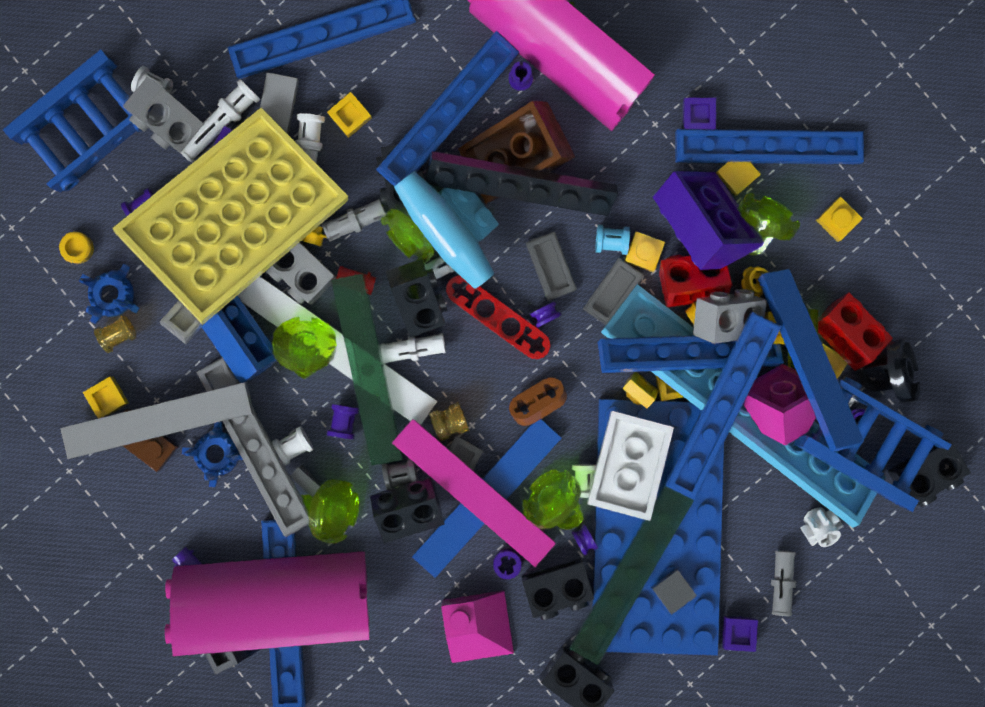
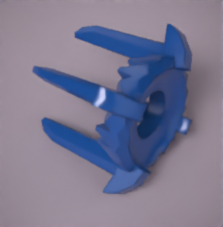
(120, 305)
(199, 452)

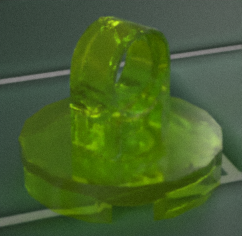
(768, 219)
(407, 235)
(304, 345)
(553, 500)
(332, 510)

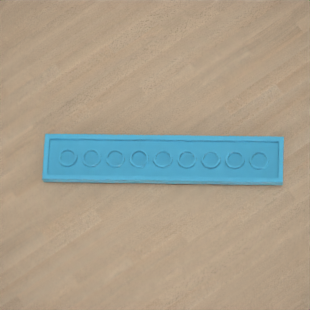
(647, 317)

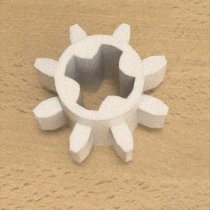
(822, 527)

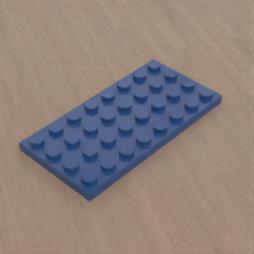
(692, 550)

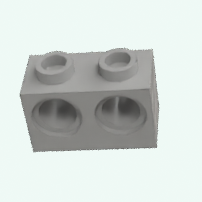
(162, 116)
(303, 264)
(724, 314)

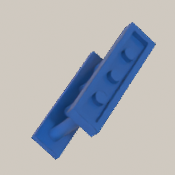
(51, 110)
(872, 474)

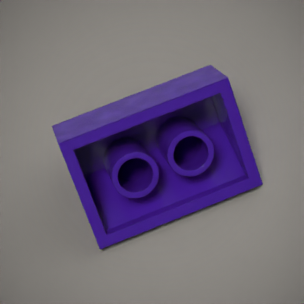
(706, 219)

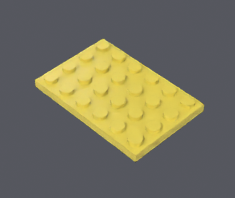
(231, 215)

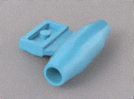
(452, 224)

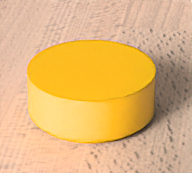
(76, 247)

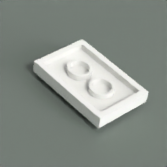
(630, 465)

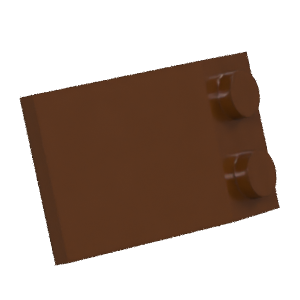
(524, 140)

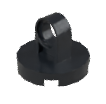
(897, 371)

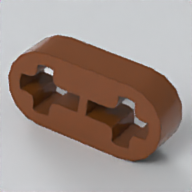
(538, 401)

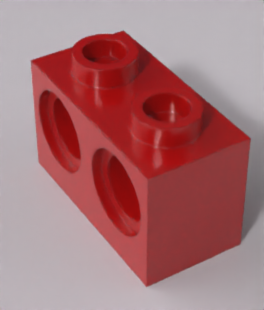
(695, 284)
(853, 331)

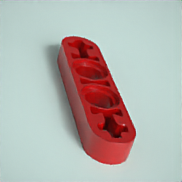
(500, 314)

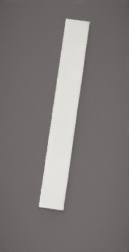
(279, 307)

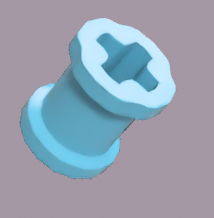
(612, 239)

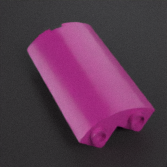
(569, 53)
(267, 603)

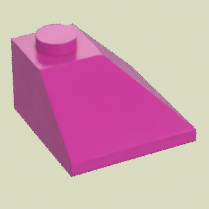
(780, 405)
(477, 626)

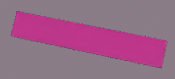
(473, 492)

